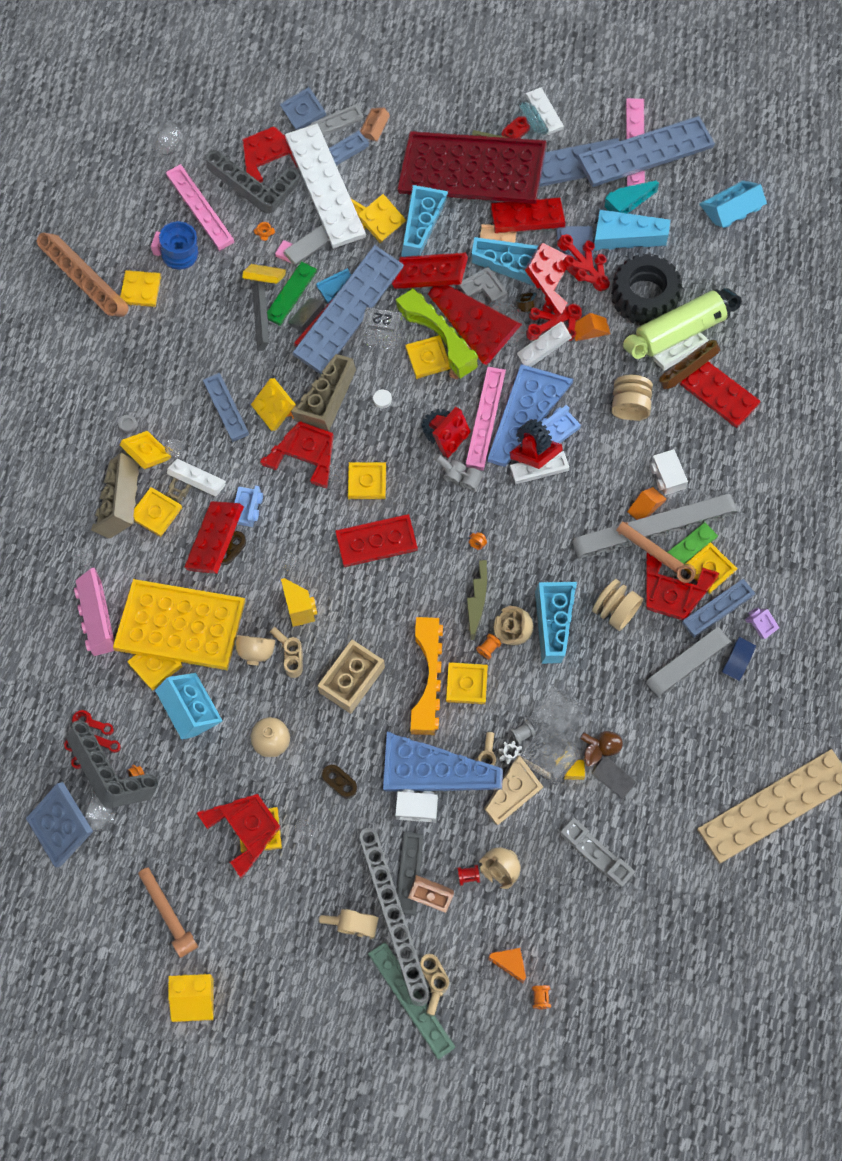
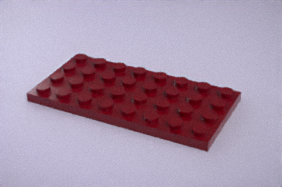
(474, 166)

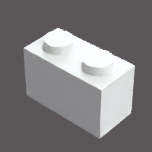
(669, 472)
(416, 806)

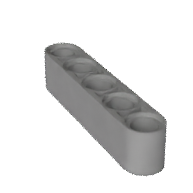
(688, 661)

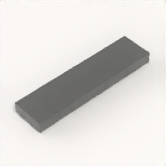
(260, 315)
(409, 868)

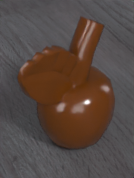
(606, 744)

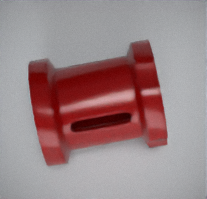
(468, 874)

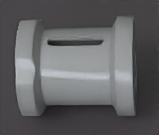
(523, 732)

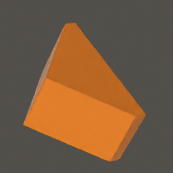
(591, 327)
(646, 503)
(511, 962)

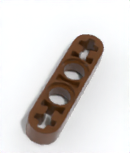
(689, 364)

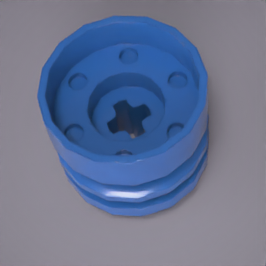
(178, 245)

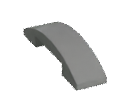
(596, 853)

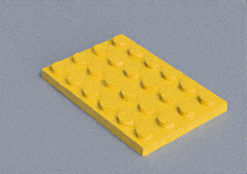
(179, 624)

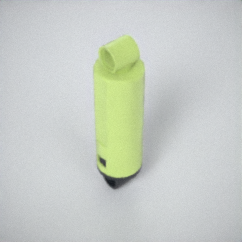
(682, 323)

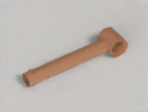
(656, 551)
(183, 941)

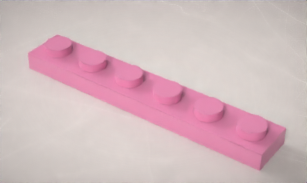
(635, 127)
(200, 207)
(485, 418)

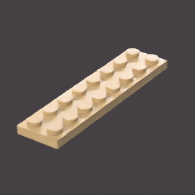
(773, 807)

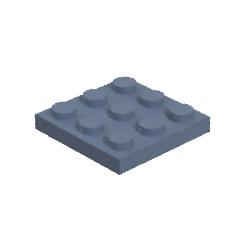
(59, 824)

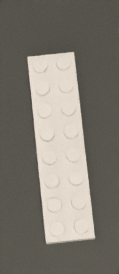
(325, 186)

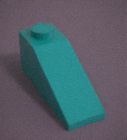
(630, 197)

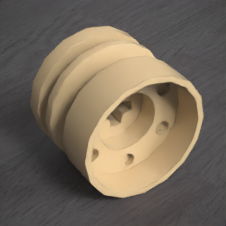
(632, 397)
(619, 606)

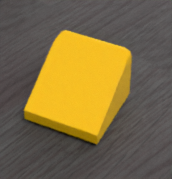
(576, 772)

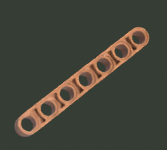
(82, 275)

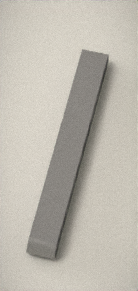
(656, 525)
(398, 924)

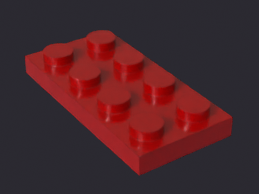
(526, 216)
(431, 270)
(721, 393)
(214, 537)
(376, 540)

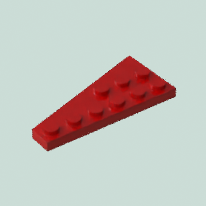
(478, 324)

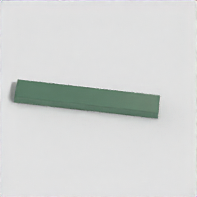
(426, 1024)

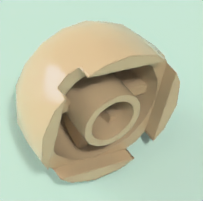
(513, 626)
(254, 648)
(270, 737)
(499, 863)

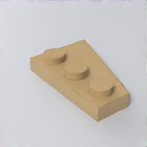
(517, 788)

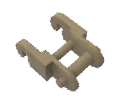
(183, 493)

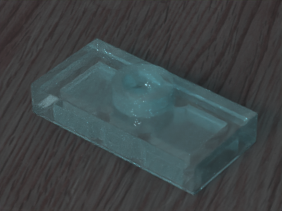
(534, 118)

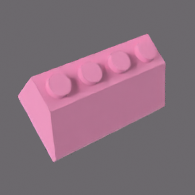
(95, 613)

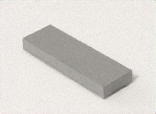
(339, 120)
(307, 245)

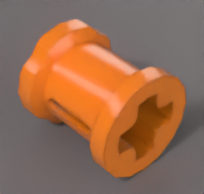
(488, 646)
(541, 997)

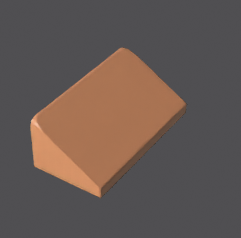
(375, 123)
(431, 894)

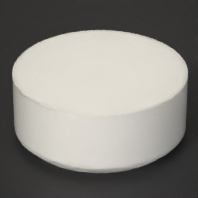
(382, 398)

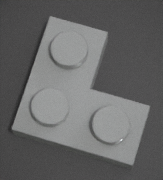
(484, 282)

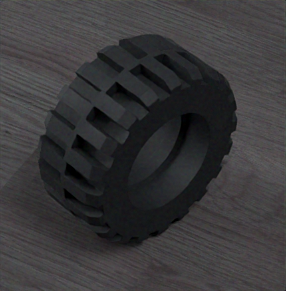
(645, 269)

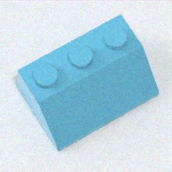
(734, 203)
(188, 705)

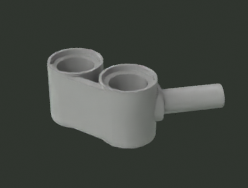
(456, 473)

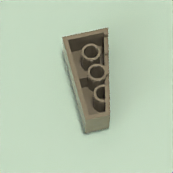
(326, 395)
(117, 497)

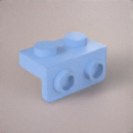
(561, 424)
(249, 499)

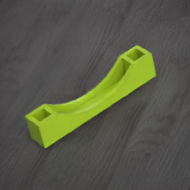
(416, 310)

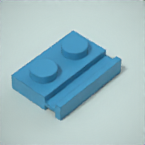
(332, 285)

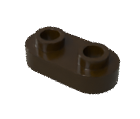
(526, 301)
(233, 549)
(341, 780)

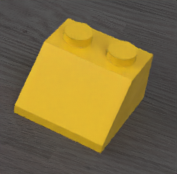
(300, 605)
(191, 997)

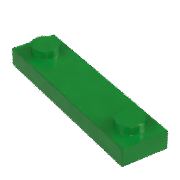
(291, 293)

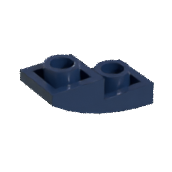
(739, 658)

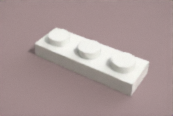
(539, 99)
(544, 345)
(678, 352)
(524, 473)
(196, 477)

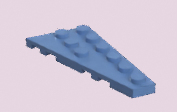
(531, 398)
(429, 768)

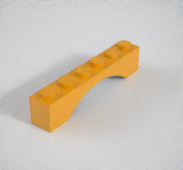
(423, 714)

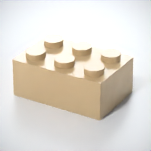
(351, 676)

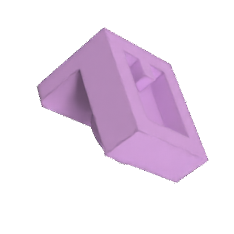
(762, 622)

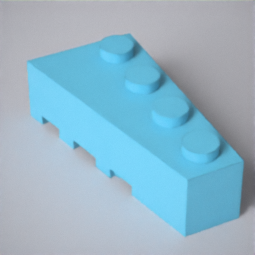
(422, 216)
(630, 231)
(504, 257)
(554, 616)

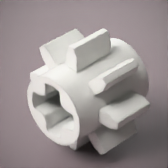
(512, 748)

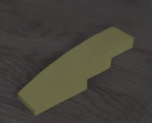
(477, 603)

